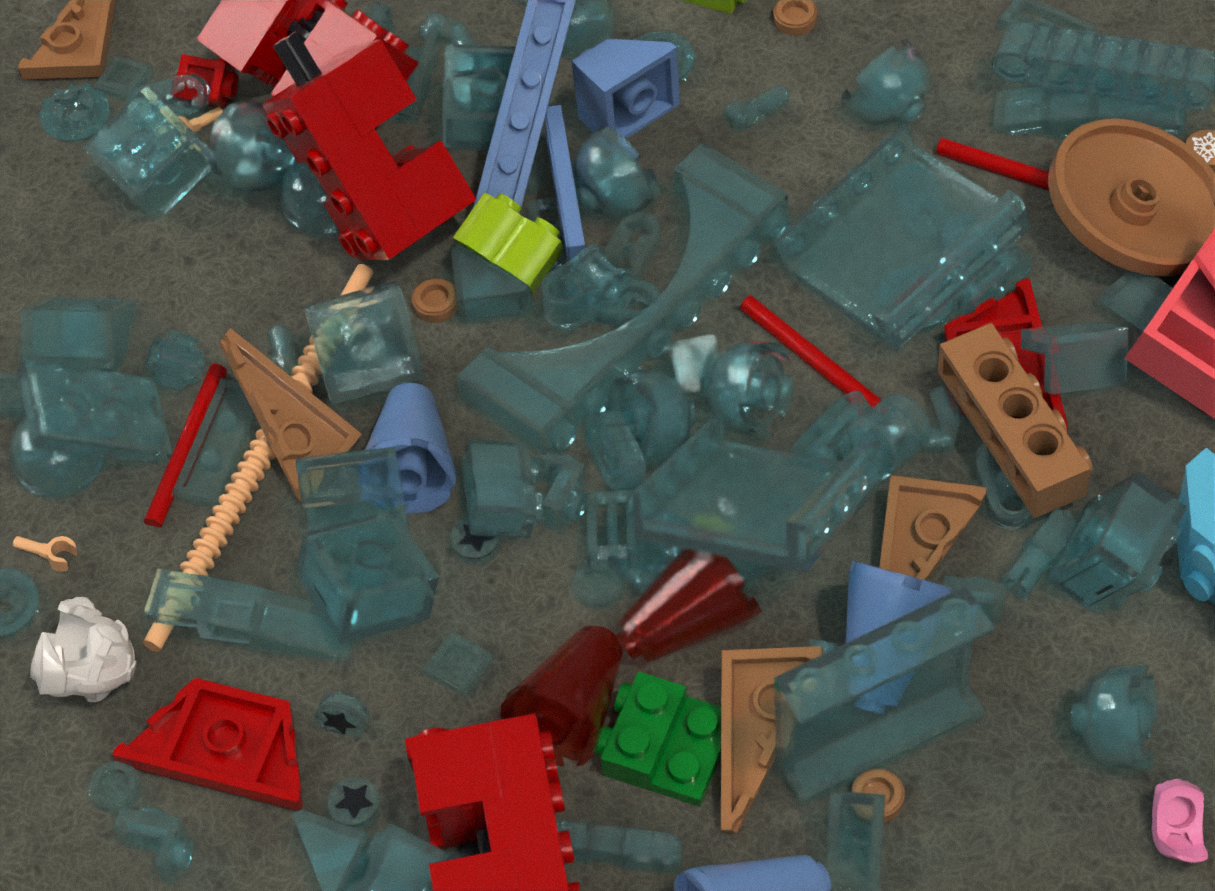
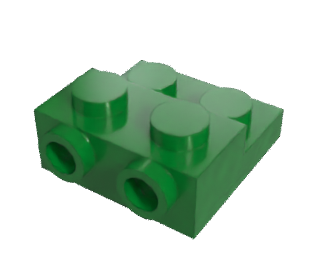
(662, 740)

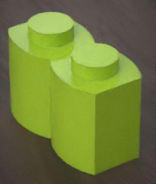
(510, 240)

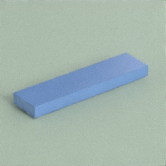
(563, 182)

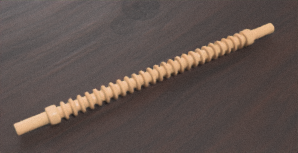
(245, 480)

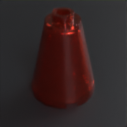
(686, 604)
(571, 692)

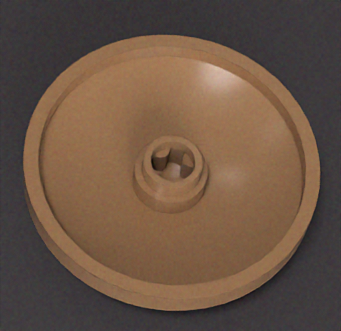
(1134, 195)

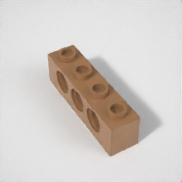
(1040, 481)

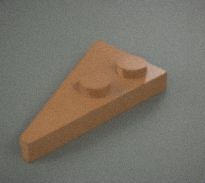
(74, 44)
(287, 412)
(925, 523)
(749, 723)

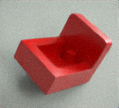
(218, 75)

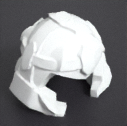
(84, 655)

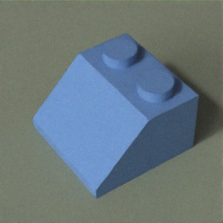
(626, 84)

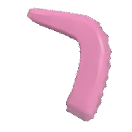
(1179, 821)

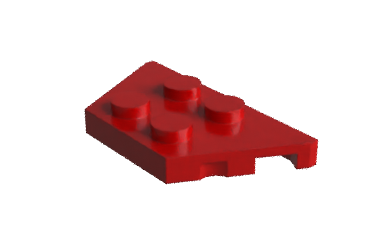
(1009, 316)
(223, 743)

